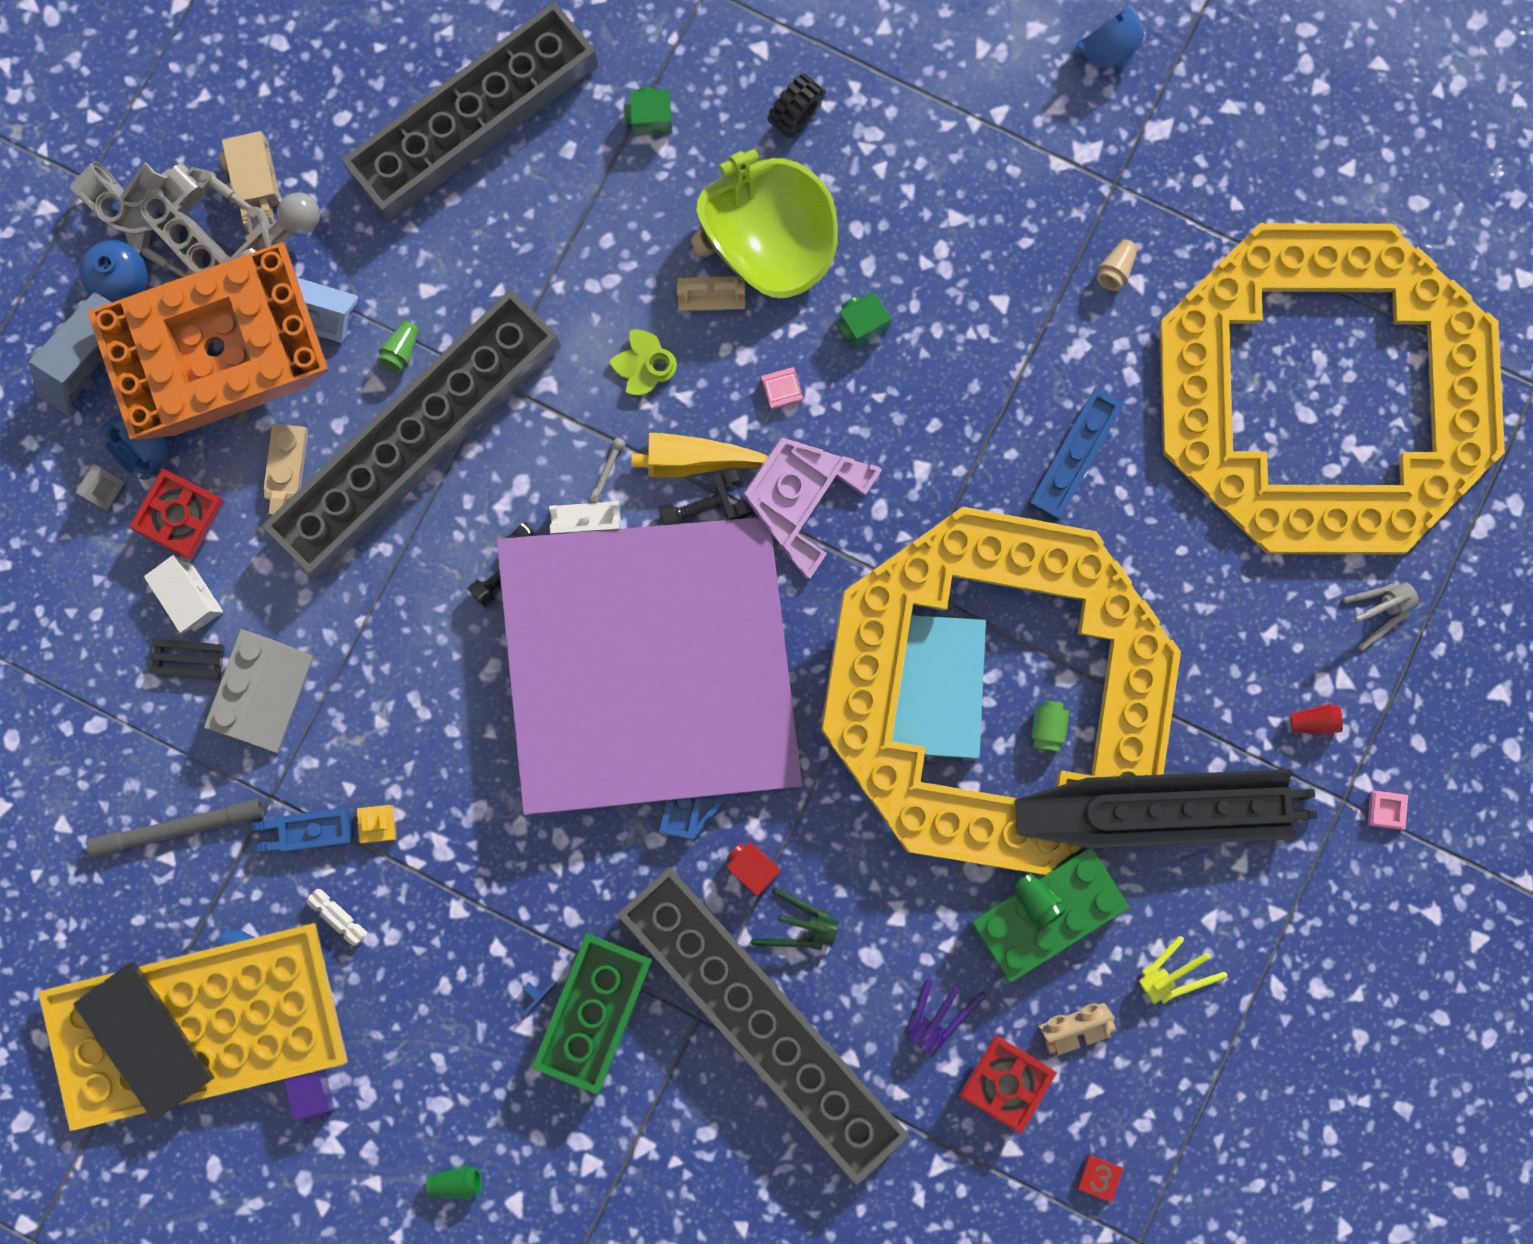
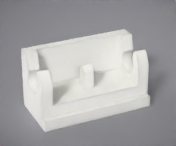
(585, 517)
(183, 594)

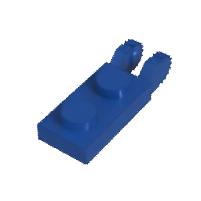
(306, 831)

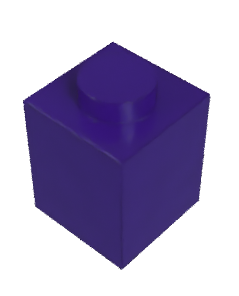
(309, 1096)

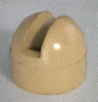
(701, 244)

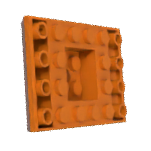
(161, 340)

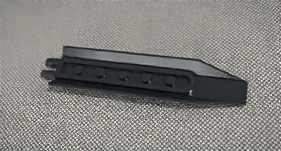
(1165, 809)

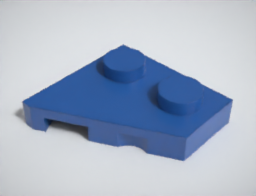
(688, 816)

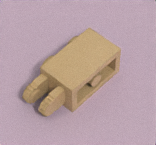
(251, 173)

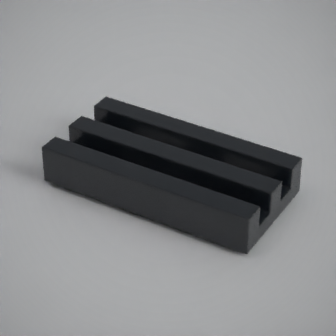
(157, 657)

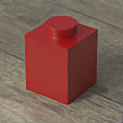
(752, 867)

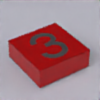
(1100, 1178)

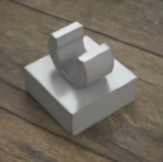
(99, 487)

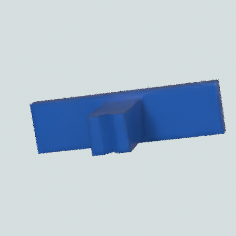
(536, 995)

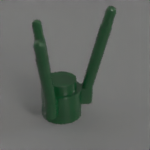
(820, 929)

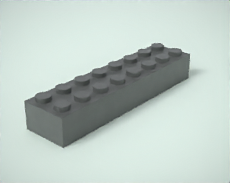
(471, 112)

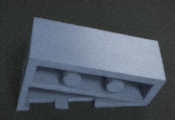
(67, 358)

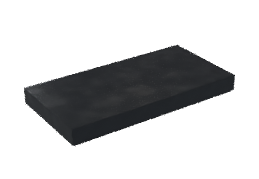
(143, 1040)

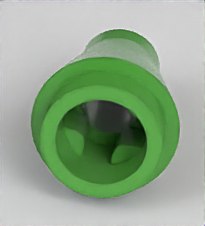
(398, 349)

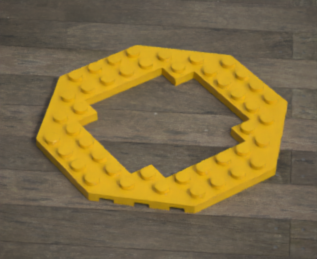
(1331, 517)
(871, 660)

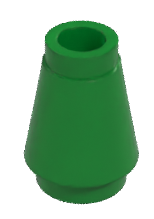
(1040, 901)
(457, 1183)

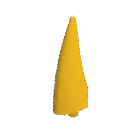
(686, 456)

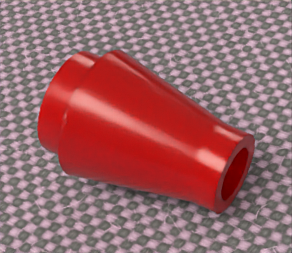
(1318, 720)

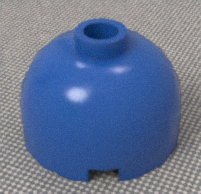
(1114, 41)
(114, 270)
(143, 455)

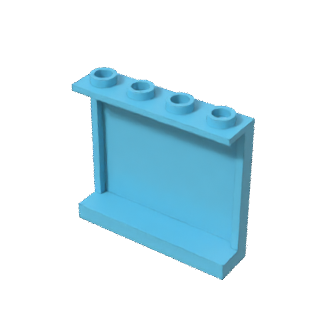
(942, 687)

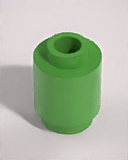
(1050, 726)

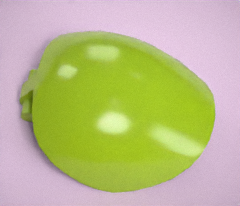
(770, 223)

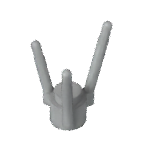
(1397, 601)

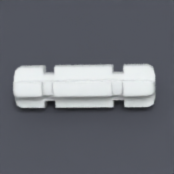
(336, 917)

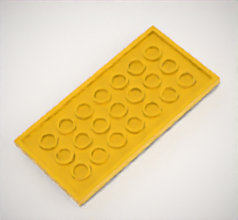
(246, 1007)

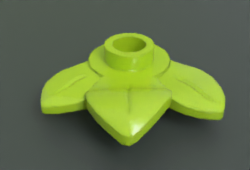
(639, 363)

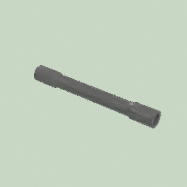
(120, 841)

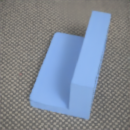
(328, 309)

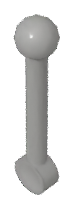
(618, 444)

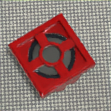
(178, 516)
(1007, 1084)

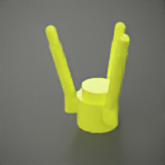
(1159, 983)

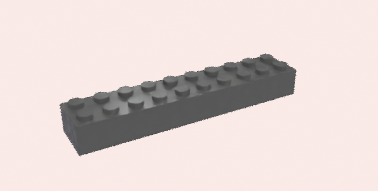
(412, 435)
(763, 1025)

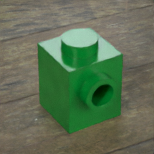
(649, 112)
(863, 319)

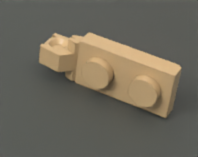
(284, 464)

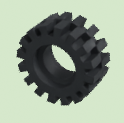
(796, 105)

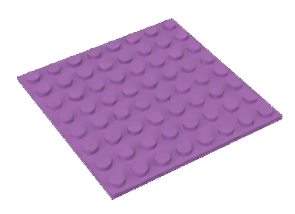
(647, 665)

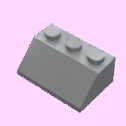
(259, 691)

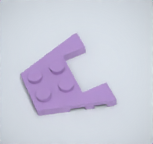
(790, 489)

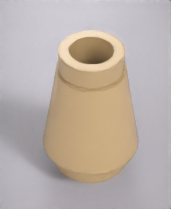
(1116, 268)

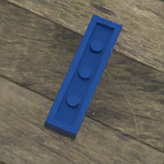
(1076, 454)

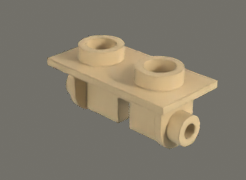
(711, 293)
(1092, 1021)

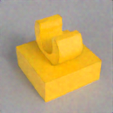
(376, 824)

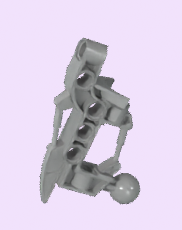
(180, 192)

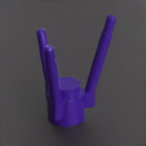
(927, 1033)

